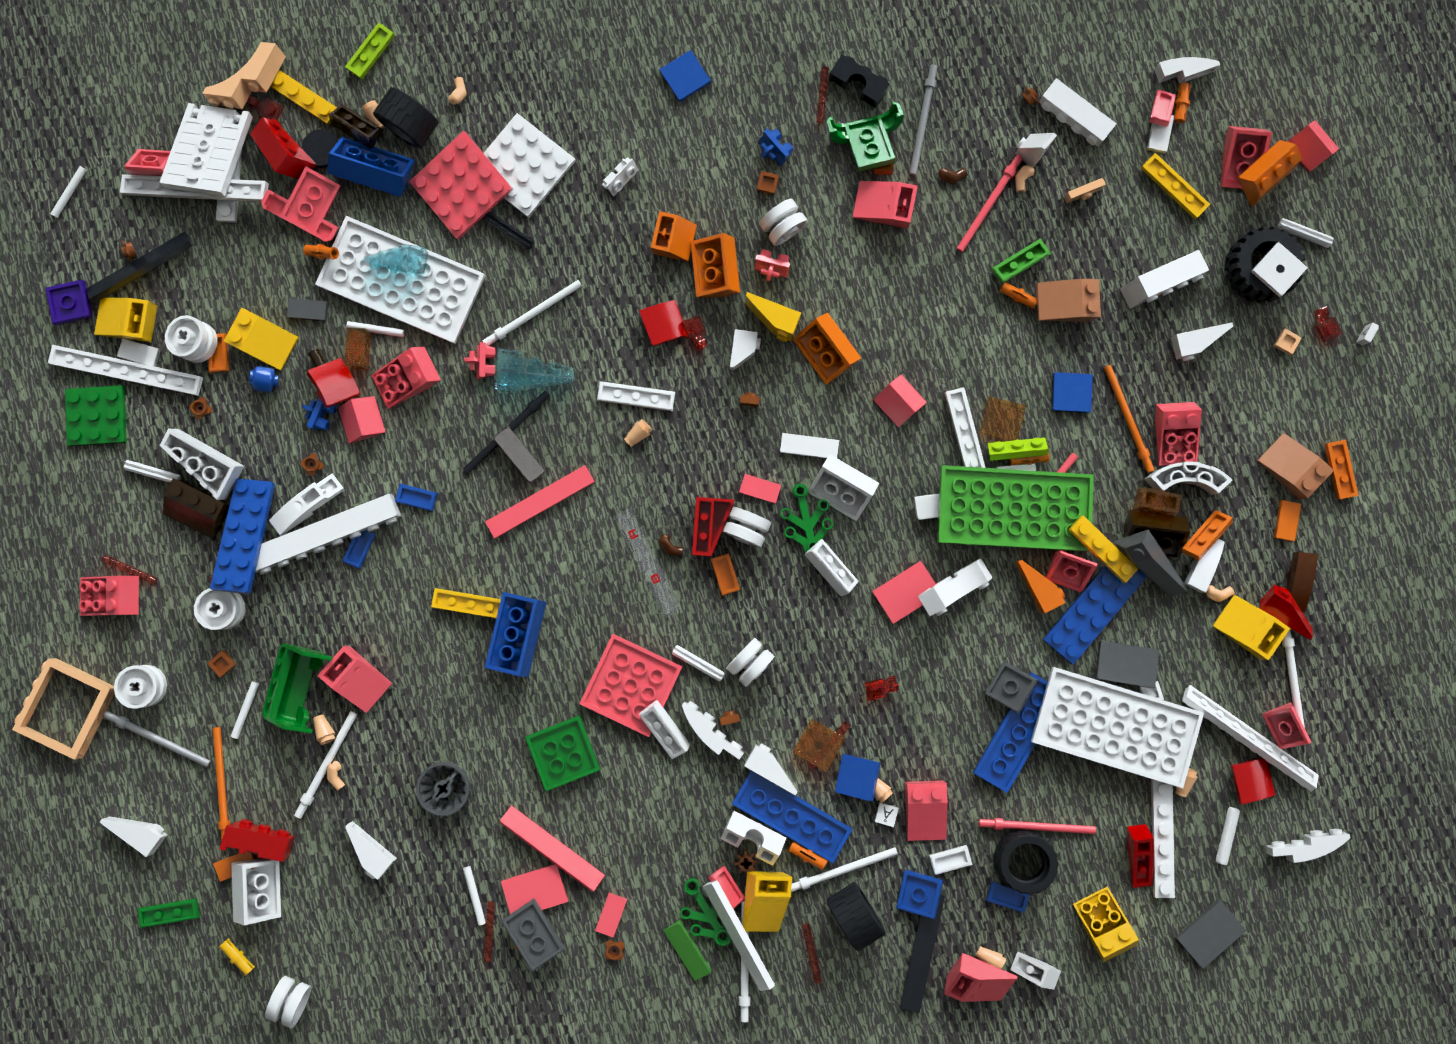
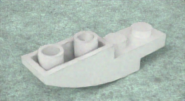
(304, 503)
(703, 726)
(1312, 847)

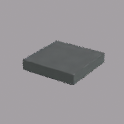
(1011, 687)

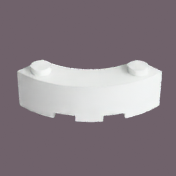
(1193, 473)
(951, 589)

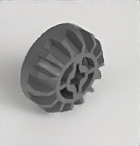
(432, 802)

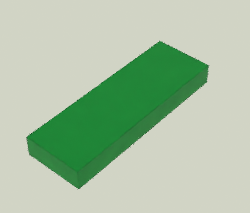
(168, 913)

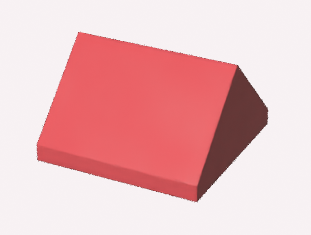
(1313, 145)
(147, 162)
(899, 400)
(361, 419)
(1070, 570)
(1286, 727)

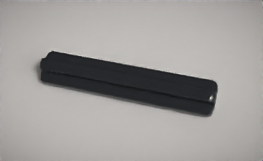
(509, 230)

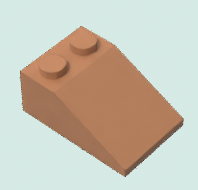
(1068, 300)
(1295, 466)

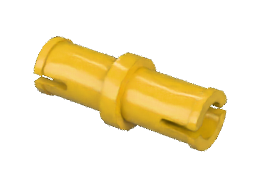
(236, 957)

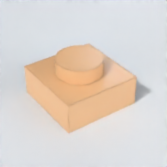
(1287, 342)

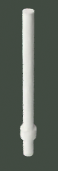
(500, 333)
(1288, 643)
(307, 798)
(805, 882)
(744, 999)

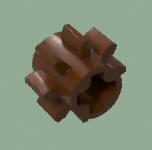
(741, 859)

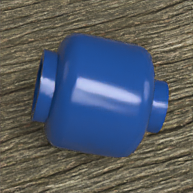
(263, 379)

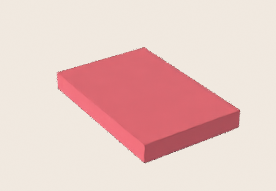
(901, 593)
(542, 884)

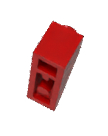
(1283, 607)
(1140, 855)

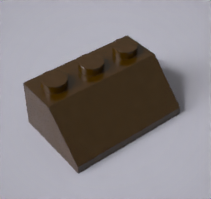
(194, 508)
(1168, 530)

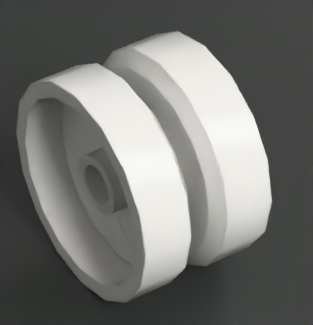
(783, 222)
(191, 339)
(747, 526)
(219, 609)
(750, 662)
(140, 686)
(288, 1002)

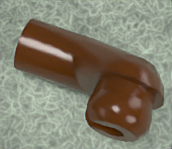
(952, 177)
(668, 548)

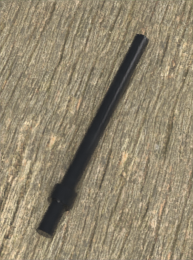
(533, 406)

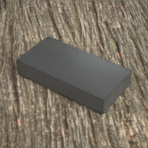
(307, 309)

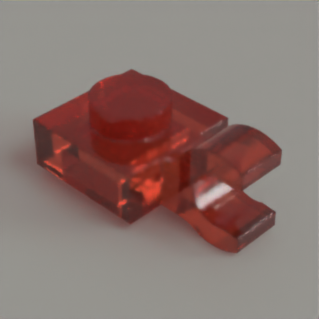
(267, 108)
(1327, 327)
(695, 330)
(878, 688)

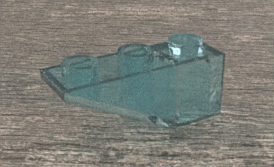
(402, 258)

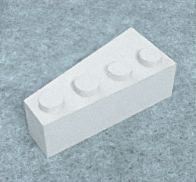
(1164, 279)
(206, 464)

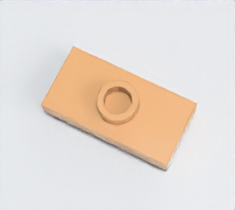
(1084, 192)

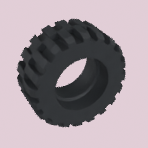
(1240, 266)

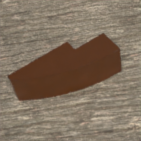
(1302, 577)

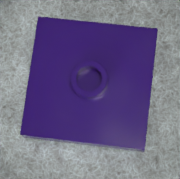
(68, 302)

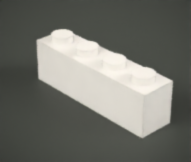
(1077, 113)

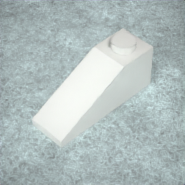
(1034, 147)
(1191, 343)
(767, 766)
(140, 835)
(372, 855)

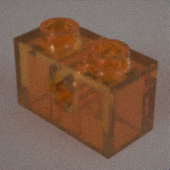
(357, 348)
(1157, 501)

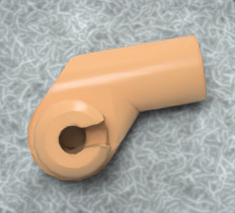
(459, 93)
(1021, 176)
(1219, 595)
(332, 775)

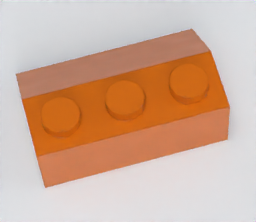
(1269, 170)
(715, 266)
(826, 348)

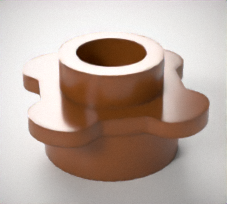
(1030, 96)
(128, 250)
(194, 407)
(306, 464)
(609, 954)

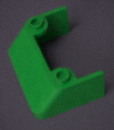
(290, 686)

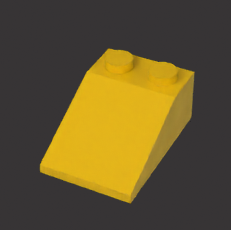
(777, 318)
(261, 339)

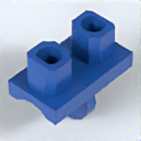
(773, 148)
(315, 414)

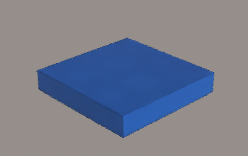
(685, 76)
(1072, 392)
(857, 777)
(919, 894)

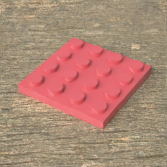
(461, 185)
(628, 682)

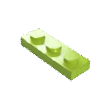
(370, 51)
(1017, 449)

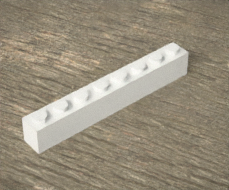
(327, 532)

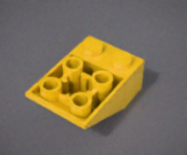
(126, 319)
(1251, 628)
(766, 900)
(1106, 924)

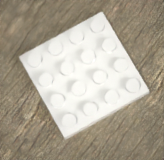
(528, 163)

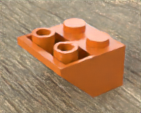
(673, 236)

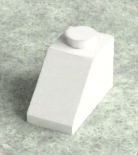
(743, 347)
(1035, 971)

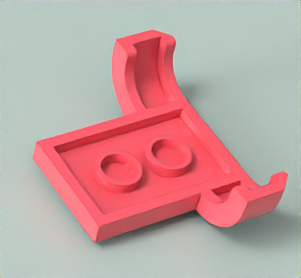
(306, 204)

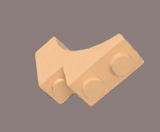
(254, 76)

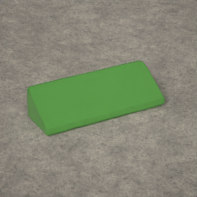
(1020, 261)
(687, 950)

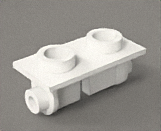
(615, 182)

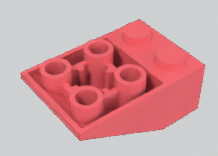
(885, 202)
(406, 376)
(1177, 432)
(109, 595)
(355, 678)
(977, 981)

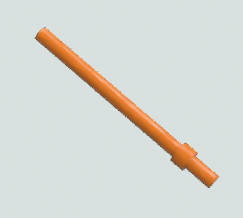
(1142, 453)
(220, 781)

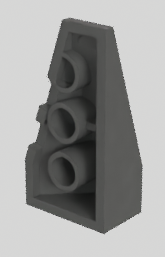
(1151, 561)

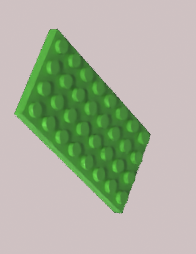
(1012, 507)

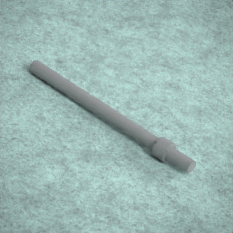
(930, 84)
(123, 723)

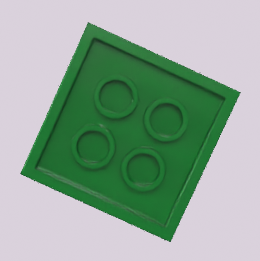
(95, 415)
(562, 753)

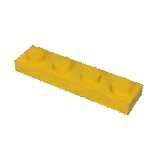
(302, 97)
(1175, 186)
(1103, 549)
(465, 603)

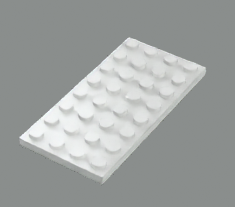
(431, 301)
(1117, 727)

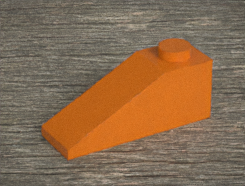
(1044, 592)

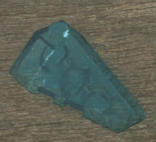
(521, 373)

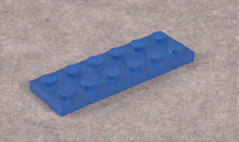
(242, 536)
(1090, 613)
(1011, 742)
(792, 816)

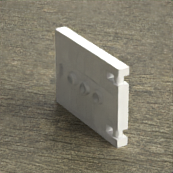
(206, 150)

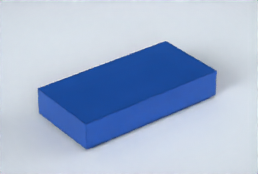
(416, 497)
(358, 549)
(1007, 897)

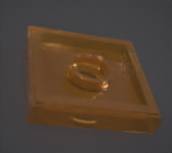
(1002, 419)
(819, 745)

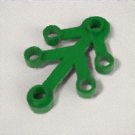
(806, 522)
(709, 916)

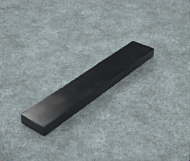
(139, 267)
(920, 961)

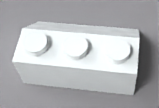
(843, 487)
(255, 890)

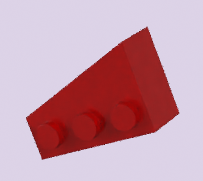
(280, 149)
(709, 523)
(258, 840)

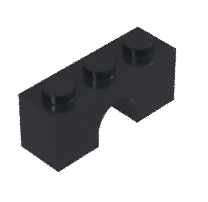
(848, 70)

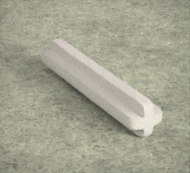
(1305, 233)
(150, 471)
(698, 663)
(1227, 836)

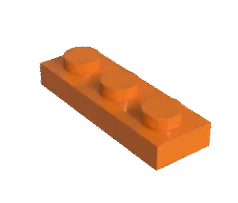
(1343, 475)
(1207, 535)

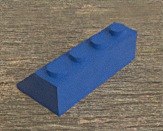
(370, 167)
(515, 634)

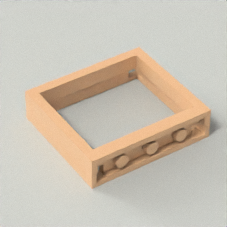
(92, 722)

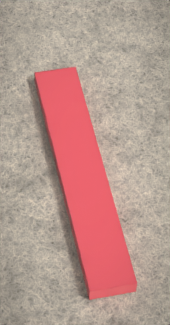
(539, 502)
(552, 848)

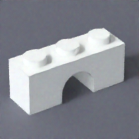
(767, 841)

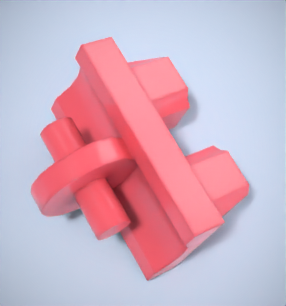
(770, 266)
(481, 369)

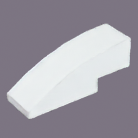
(1185, 68)
(1203, 570)

